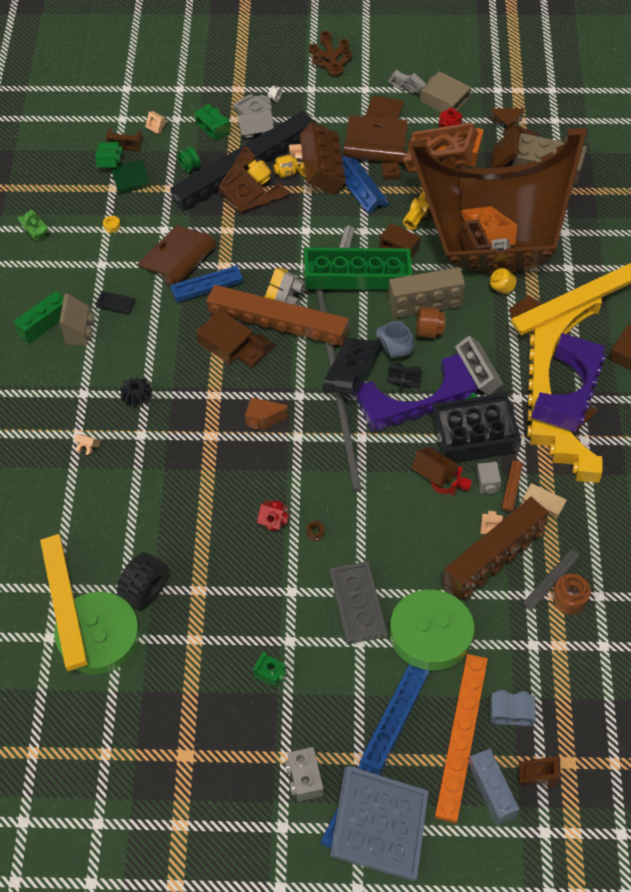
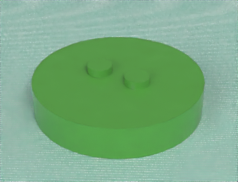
(431, 630)
(107, 631)

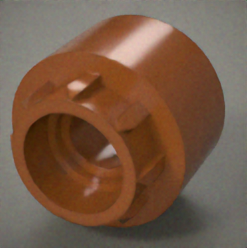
(429, 322)
(567, 602)

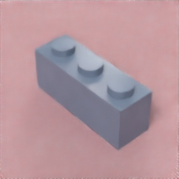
(493, 787)

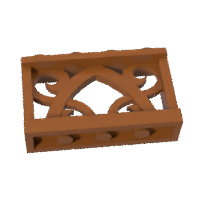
(451, 134)

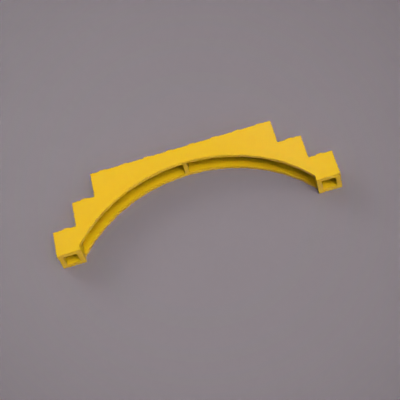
(562, 443)

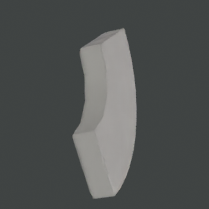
(406, 82)

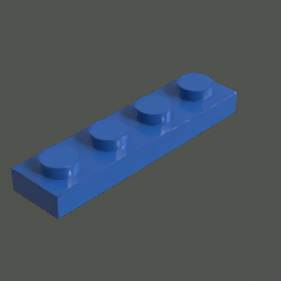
(205, 283)

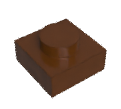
(390, 171)

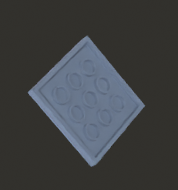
(379, 823)

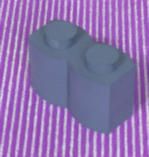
(512, 708)

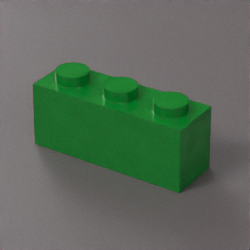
(39, 318)

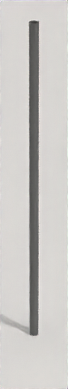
(341, 408)

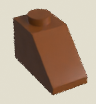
(264, 414)

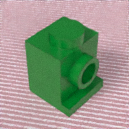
(270, 677)

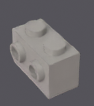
(255, 123)
(305, 774)

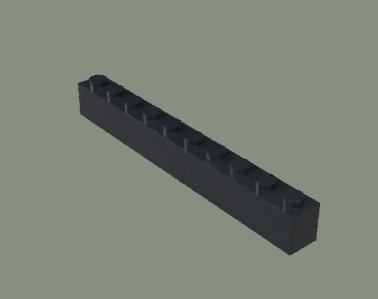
(264, 147)

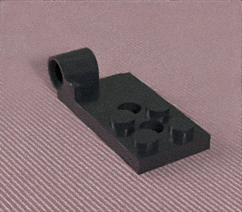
(348, 378)

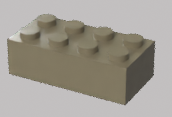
(535, 147)
(434, 289)

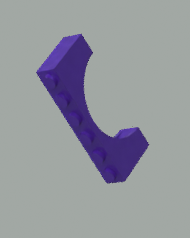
(567, 409)
(384, 411)

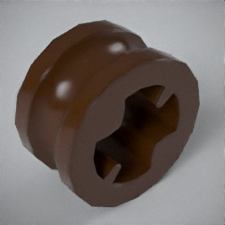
(312, 525)

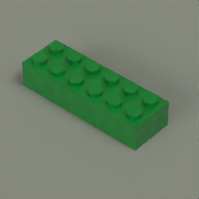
(354, 267)

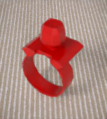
(464, 484)

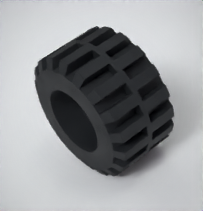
(142, 580)

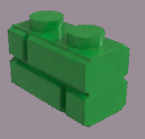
(212, 122)

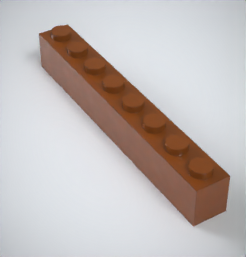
(279, 315)

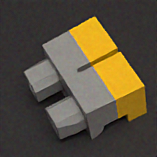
(284, 286)

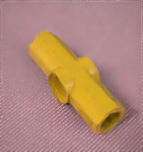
(418, 210)

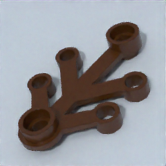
(334, 68)

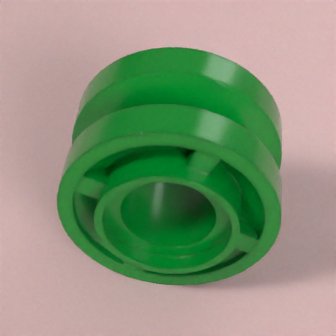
(188, 159)

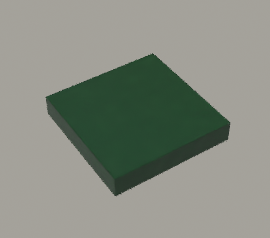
(130, 176)

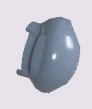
(396, 339)

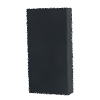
(115, 303)

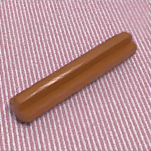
(512, 486)

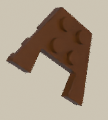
(244, 190)

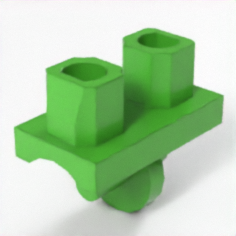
(34, 225)

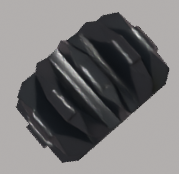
(136, 392)

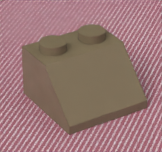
(75, 321)

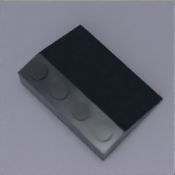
(476, 427)

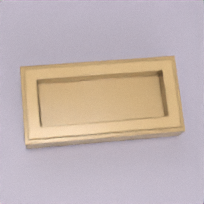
(550, 501)

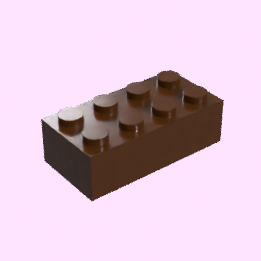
(322, 158)

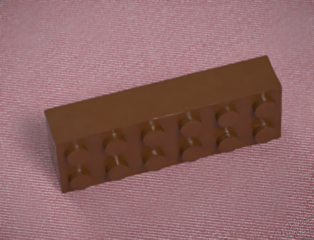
(495, 549)

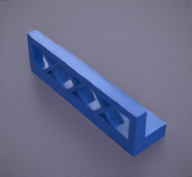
(362, 185)

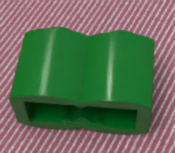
(108, 154)

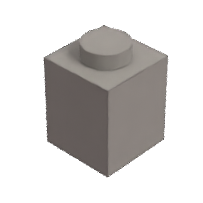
(488, 477)

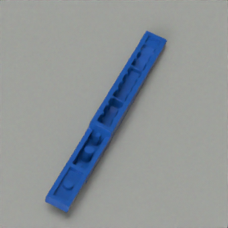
(387, 731)

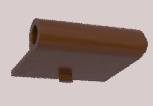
(375, 139)
(178, 254)

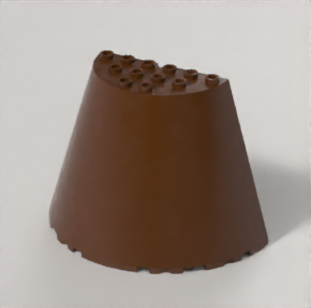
(527, 194)

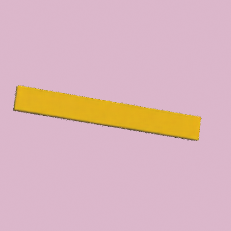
(572, 300)
(63, 603)

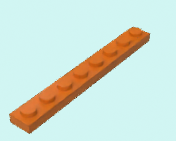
(461, 739)

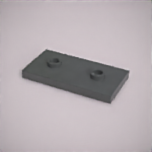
(357, 602)

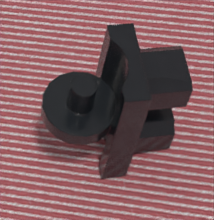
(404, 376)

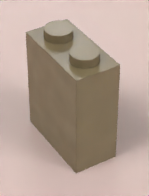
(445, 92)

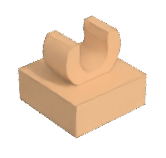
(155, 122)
(296, 151)
(86, 441)
(489, 521)

